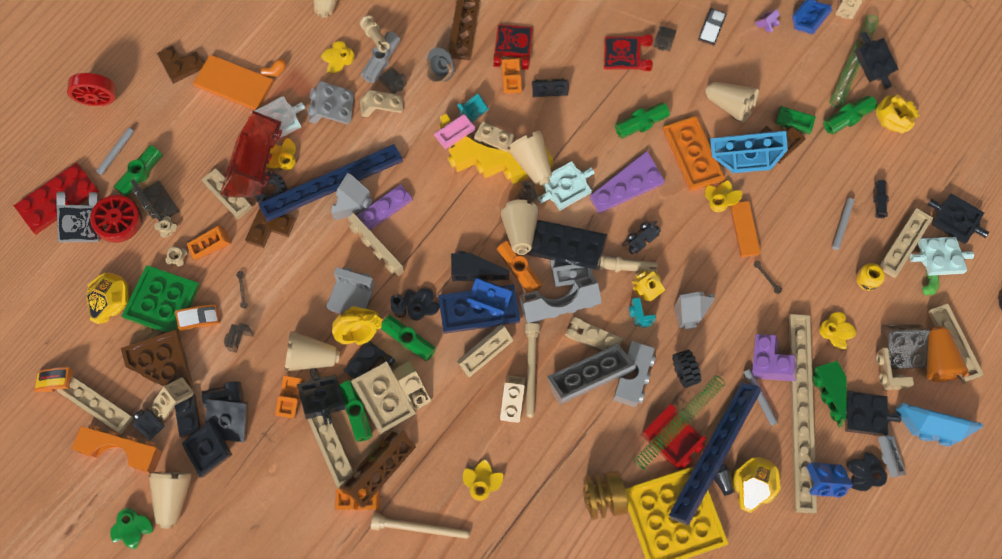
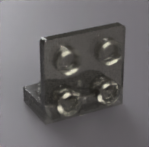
(155, 200)
(906, 345)

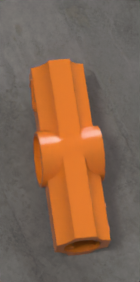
(525, 276)

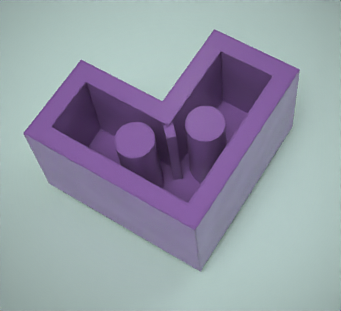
(770, 364)

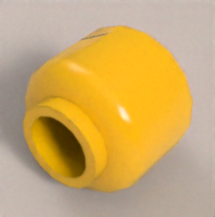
(870, 277)

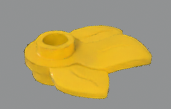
(338, 57)
(281, 154)
(722, 194)
(839, 329)
(482, 477)

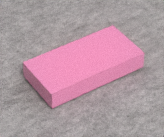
(454, 131)

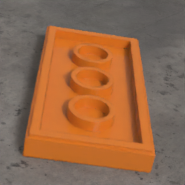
(233, 82)
(693, 153)

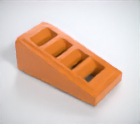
(218, 244)

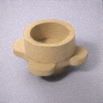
(165, 232)
(172, 252)

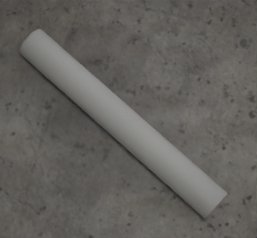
(115, 150)
(843, 224)
(761, 398)

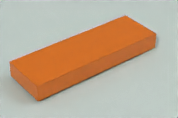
(745, 229)

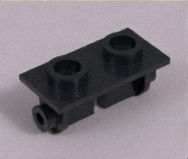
(551, 88)
(646, 231)

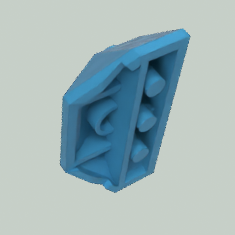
(750, 151)
(935, 425)

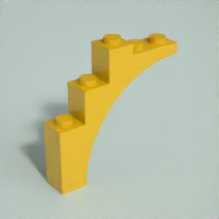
(486, 159)

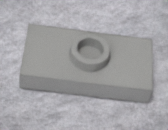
(891, 456)

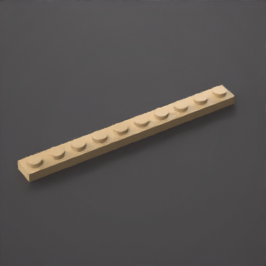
(802, 414)

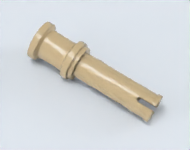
(372, 30)
(618, 264)

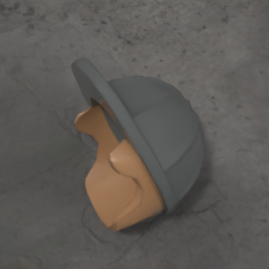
(440, 65)

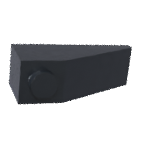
(469, 267)

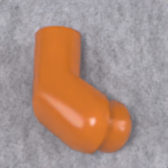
(275, 70)

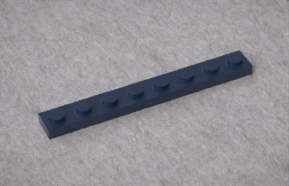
(329, 183)
(714, 453)

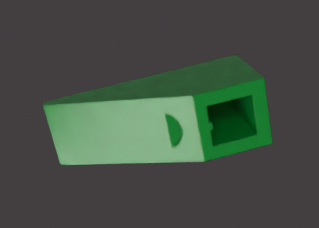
(833, 388)

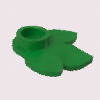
(130, 532)

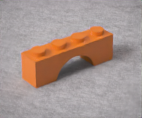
(93, 443)

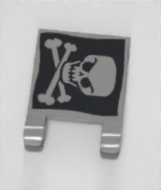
(74, 220)

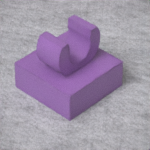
(768, 18)

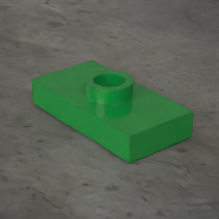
(800, 121)

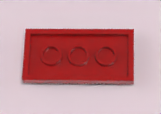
(40, 206)

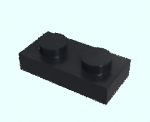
(187, 417)

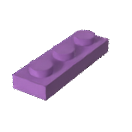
(385, 207)

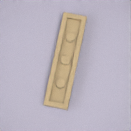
(905, 242)
(380, 250)
(944, 317)
(96, 405)
(331, 450)

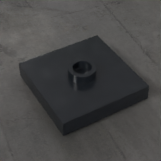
(229, 417)
(206, 449)

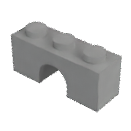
(630, 391)

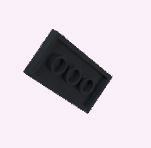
(568, 244)

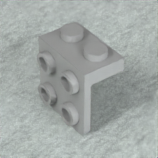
(331, 103)
(350, 290)

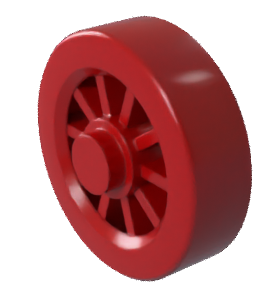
(91, 89)
(115, 218)

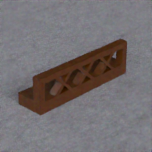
(456, 30)
(372, 463)

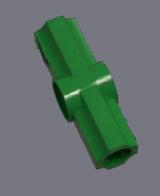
(850, 115)
(642, 120)
(145, 162)
(398, 331)
(359, 422)

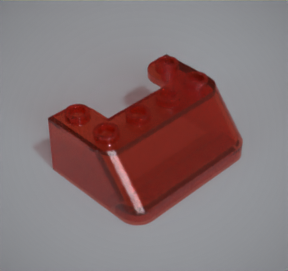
(251, 153)

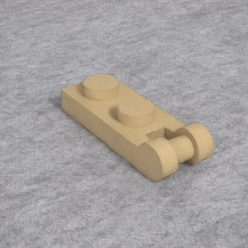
(592, 336)

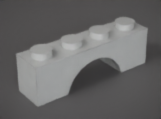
(583, 294)

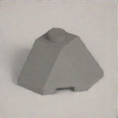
(351, 198)
(691, 309)

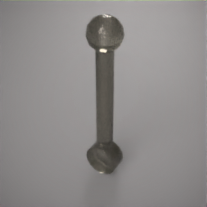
(240, 275)
(777, 289)

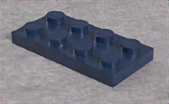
(460, 316)

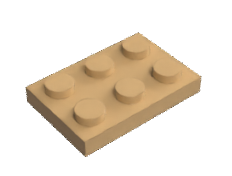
(383, 397)

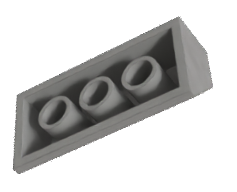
(590, 374)

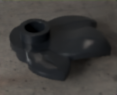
(421, 300)
(864, 470)

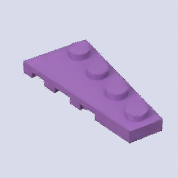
(629, 183)

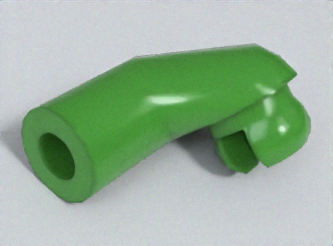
(932, 286)

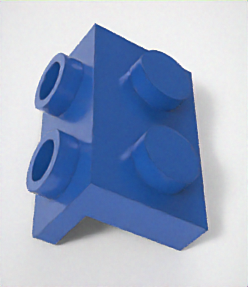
(810, 16)
(490, 296)
(829, 479)

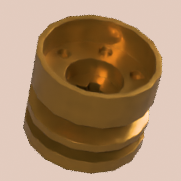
(605, 495)

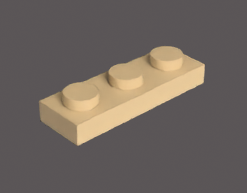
(236, 205)
(485, 350)

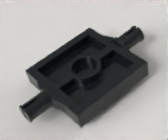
(876, 60)
(958, 218)
(321, 396)
(868, 414)

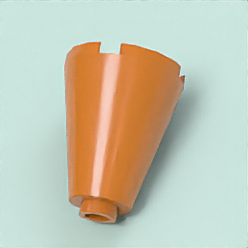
(944, 357)

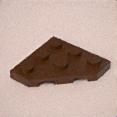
(159, 359)

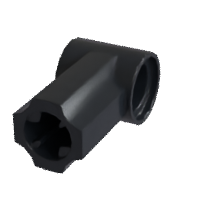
(229, 391)

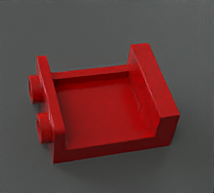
(682, 446)

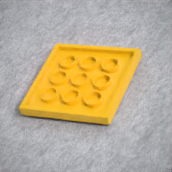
(665, 538)

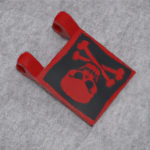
(513, 42)
(624, 53)

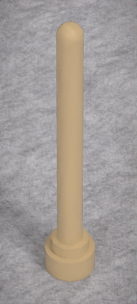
(532, 331)
(380, 521)

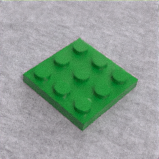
(157, 299)

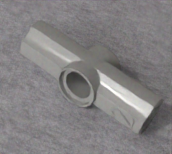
(376, 65)

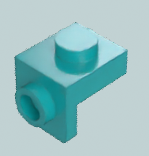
(473, 108)
(635, 310)

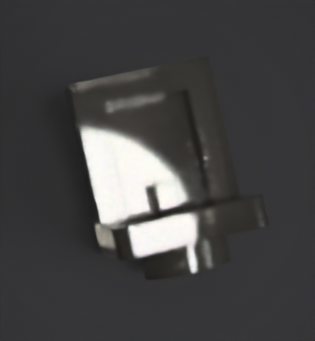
(235, 334)

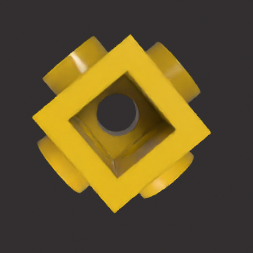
(647, 285)

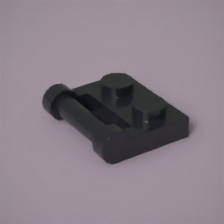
(366, 359)

